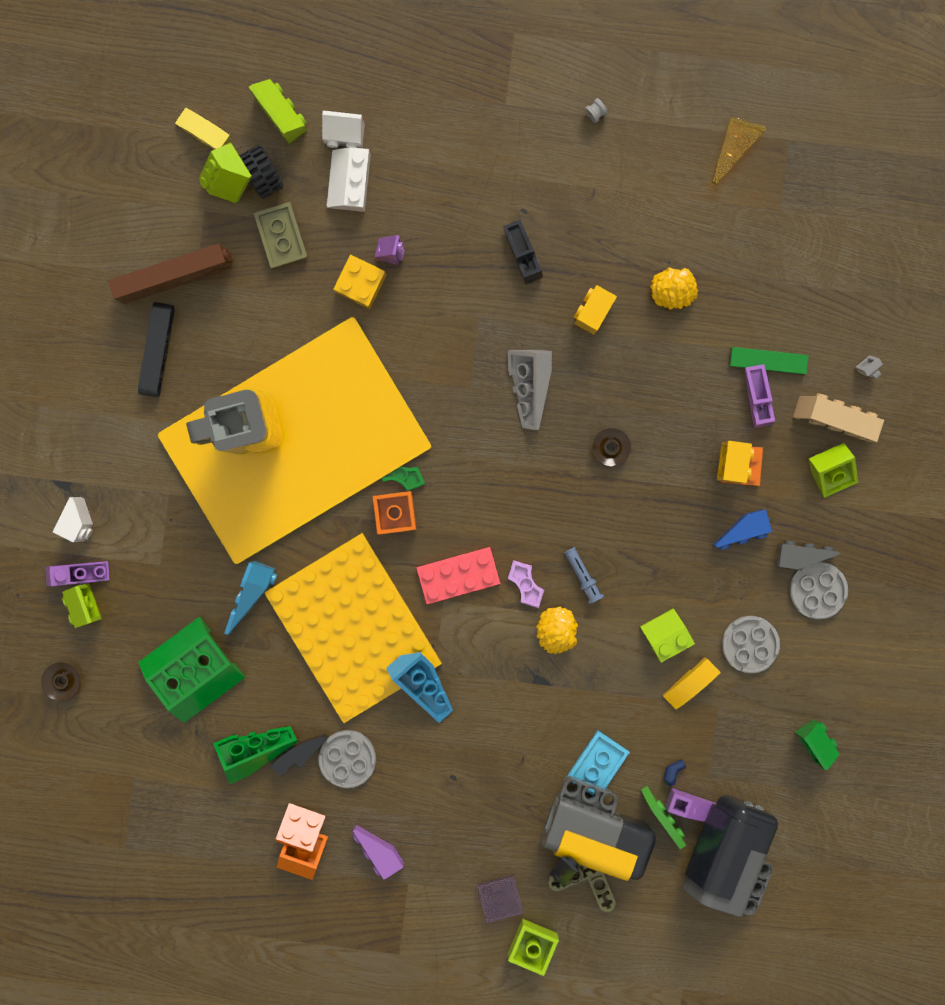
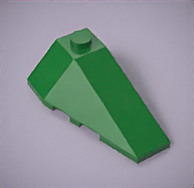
(249, 753)

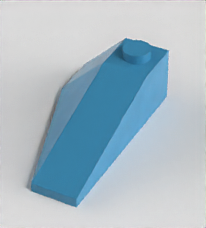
(254, 584)
(420, 681)

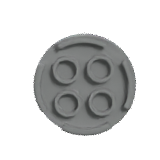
(818, 590)
(750, 644)
(347, 758)

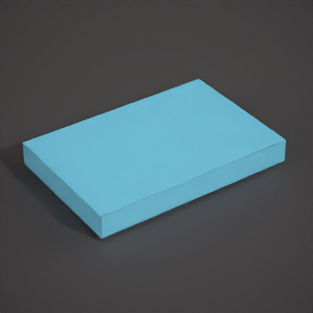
(599, 761)

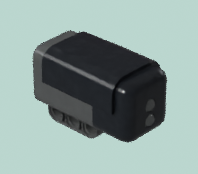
(730, 856)

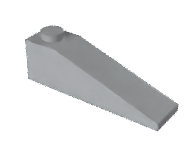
(531, 379)

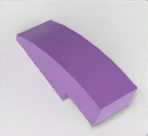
(759, 396)

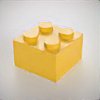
(360, 281)
(595, 310)
(735, 462)

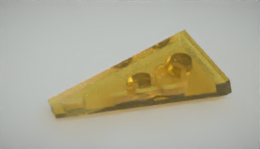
(737, 140)

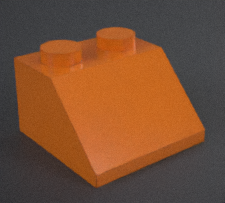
(302, 862)

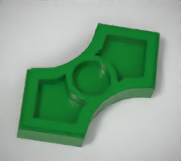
(408, 477)

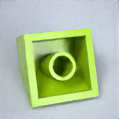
(834, 470)
(81, 605)
(667, 635)

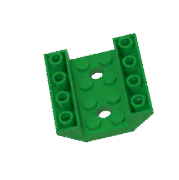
(196, 683)

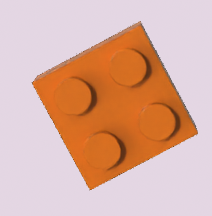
(394, 512)

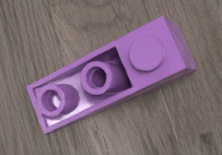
(390, 250)
(77, 573)
(688, 805)
(382, 854)

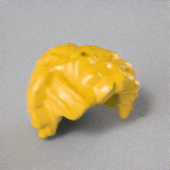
(674, 288)
(557, 630)

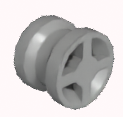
(596, 110)

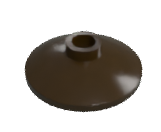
(621, 447)
(51, 681)

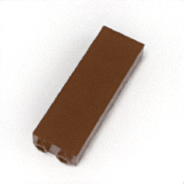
(170, 274)

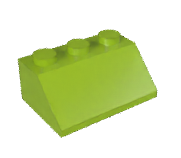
(279, 109)
(225, 174)

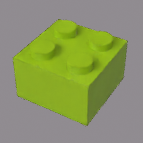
(533, 947)

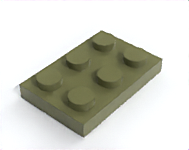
(280, 235)

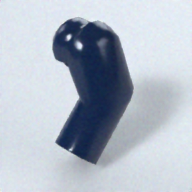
(671, 772)

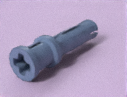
(587, 583)

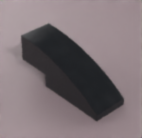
(523, 251)
(297, 754)

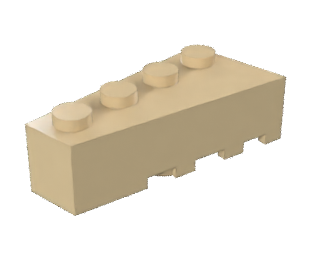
(839, 417)

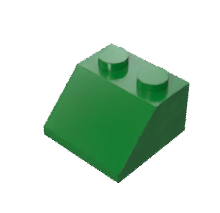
(818, 744)

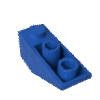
(749, 525)

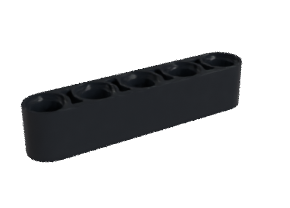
(156, 349)

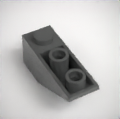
(799, 557)

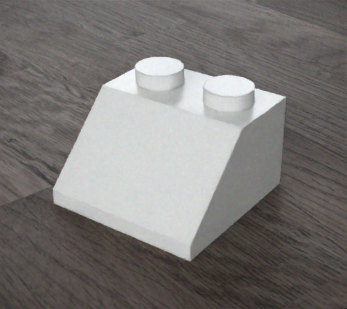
(342, 129)
(74, 521)

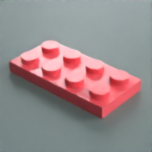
(458, 575)

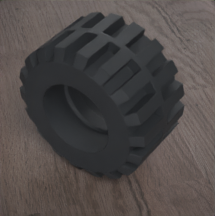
(264, 176)

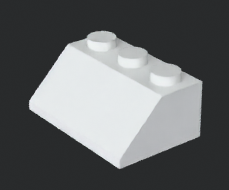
(348, 179)

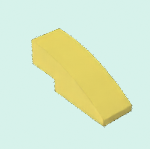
(203, 129)

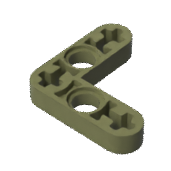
(592, 876)

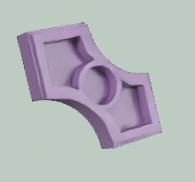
(530, 592)

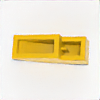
(691, 683)

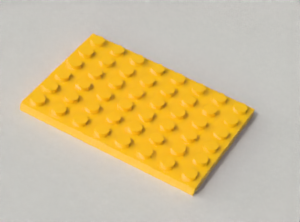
(349, 625)

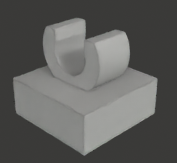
(869, 367)

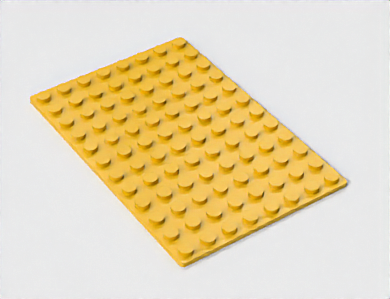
(339, 435)

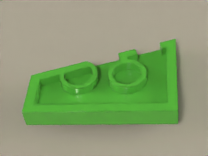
(665, 819)

